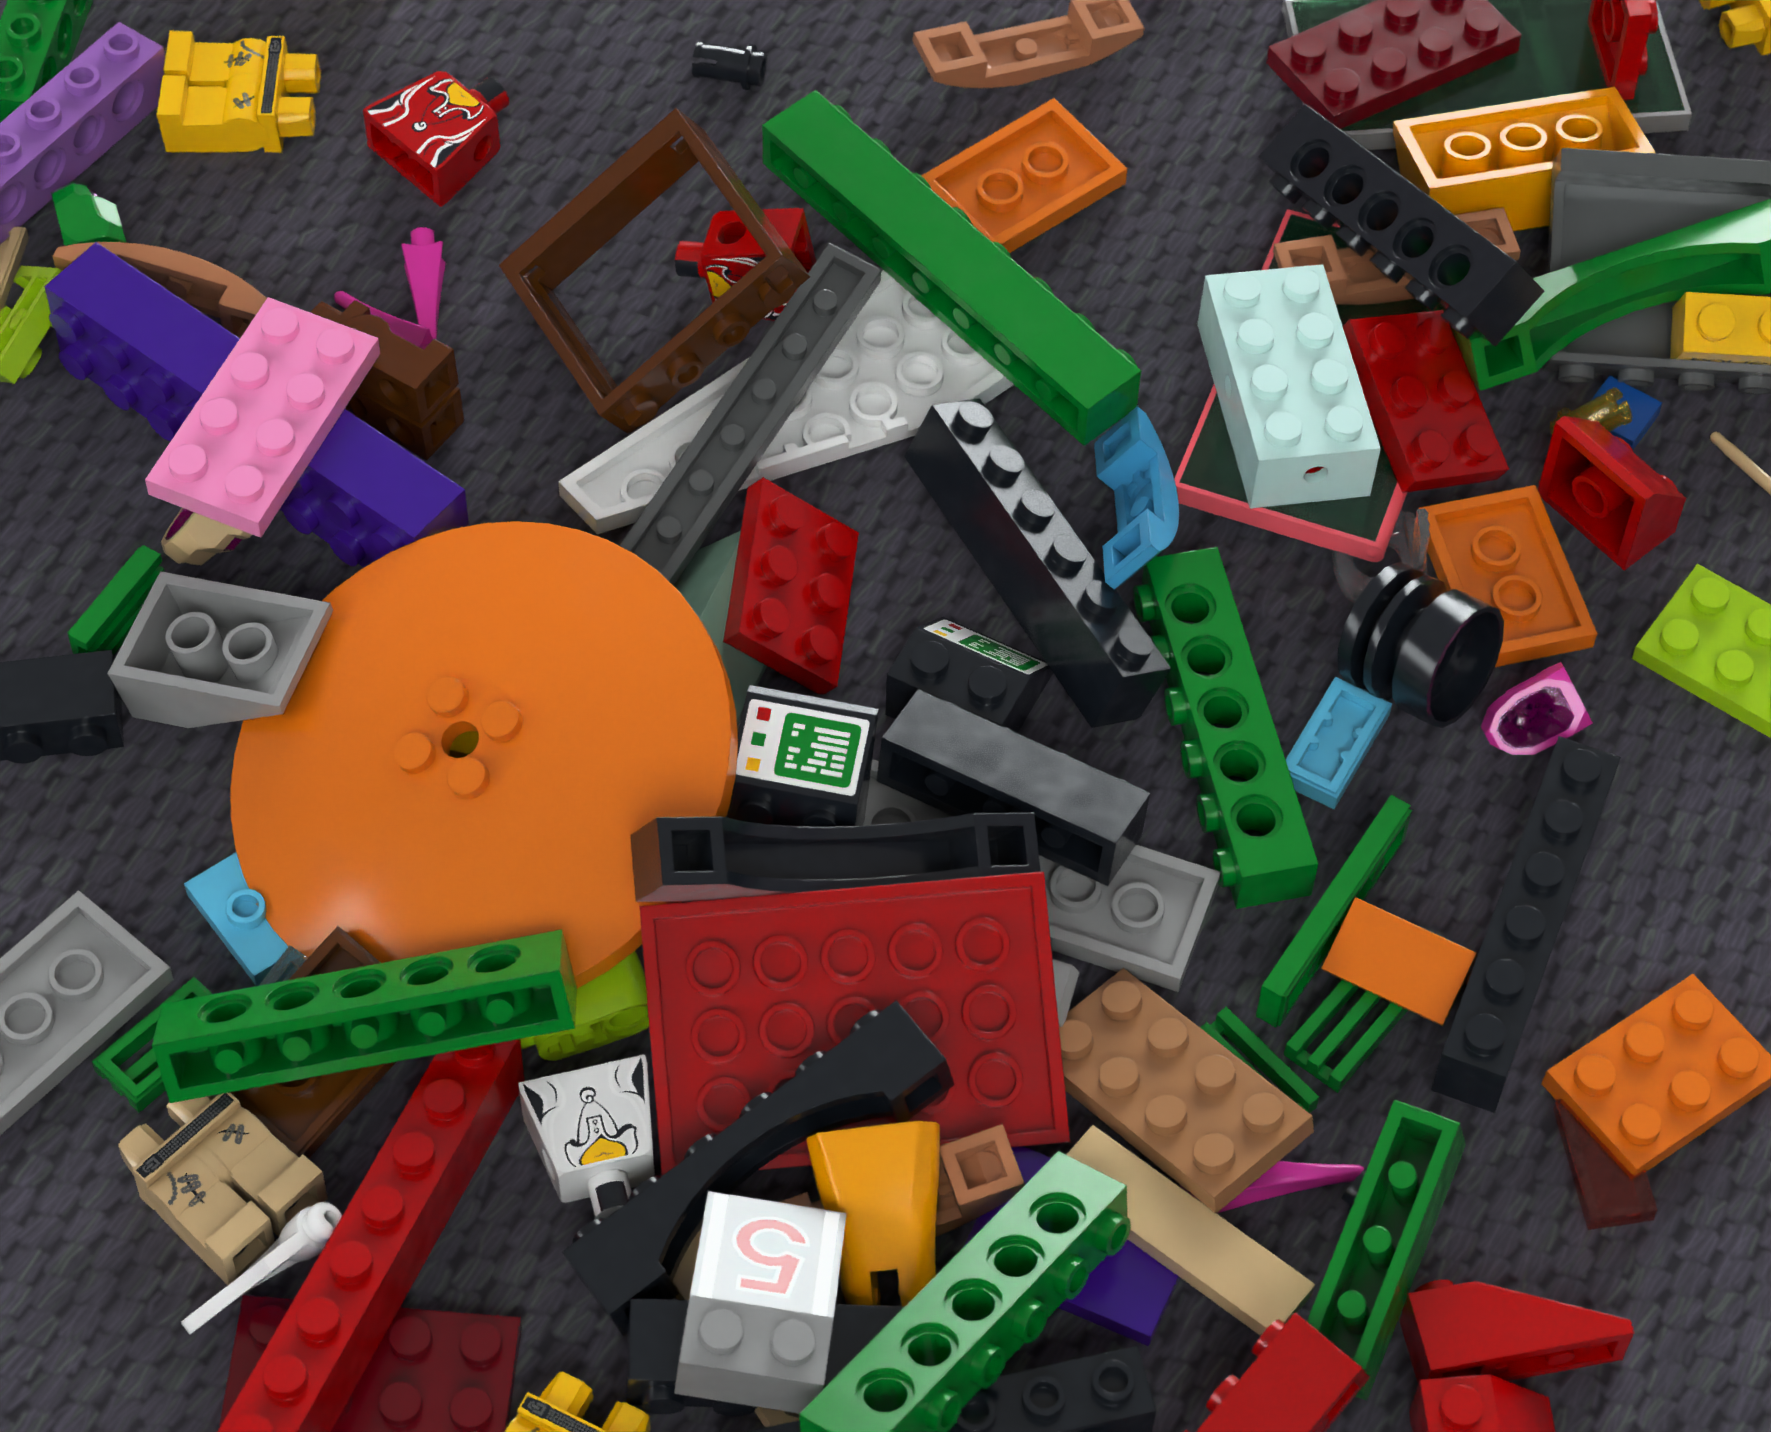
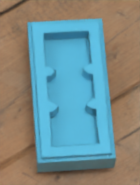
(1336, 741)
(235, 917)

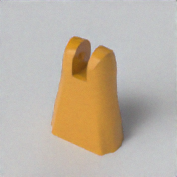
(890, 1191)

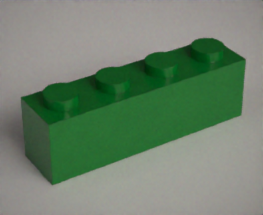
(1387, 1234)

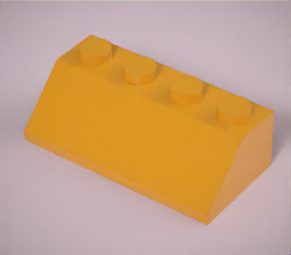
(1507, 150)

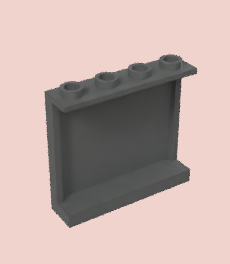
(1624, 198)

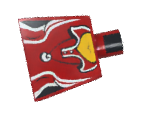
(437, 132)
(733, 251)

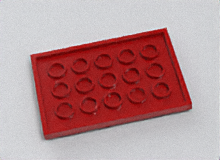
(771, 979)

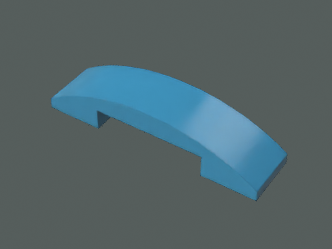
(1145, 495)

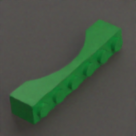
(1708, 257)

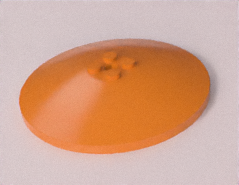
(590, 721)

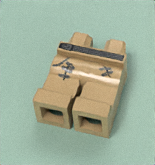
(221, 1181)

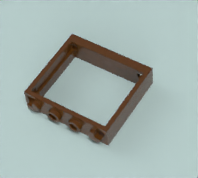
(597, 217)

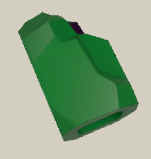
(85, 216)

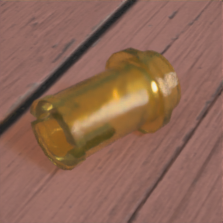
(1601, 409)

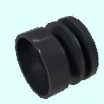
(1420, 644)

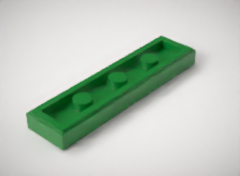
(1320, 929)

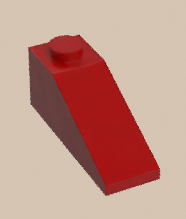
(1504, 1333)

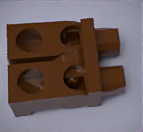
(408, 389)

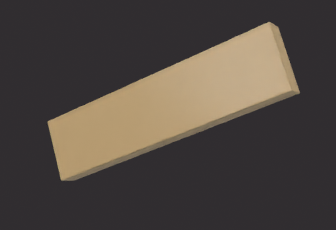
(1197, 1241)

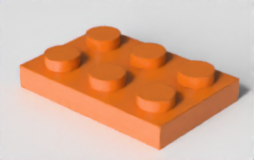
(1028, 176)
(1511, 558)
(1662, 1075)

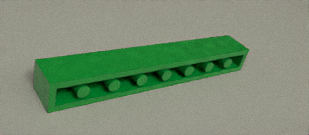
(951, 267)

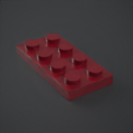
(1389, 54)
(425, 1376)

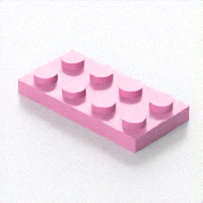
(263, 417)

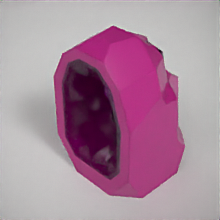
(1536, 713)

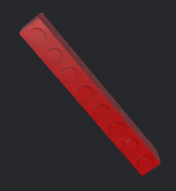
(380, 1243)

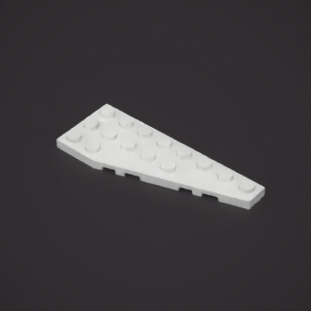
(864, 397)

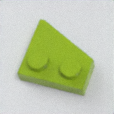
(25, 324)

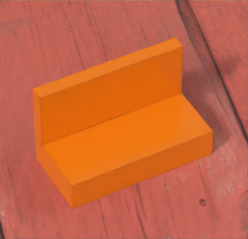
(1399, 961)

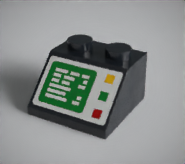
(968, 672)
(802, 760)

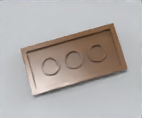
(1176, 1091)

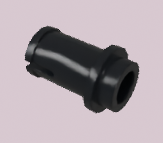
(732, 64)

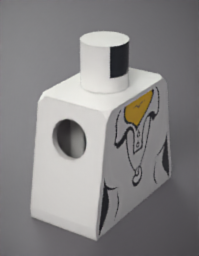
(593, 1130)

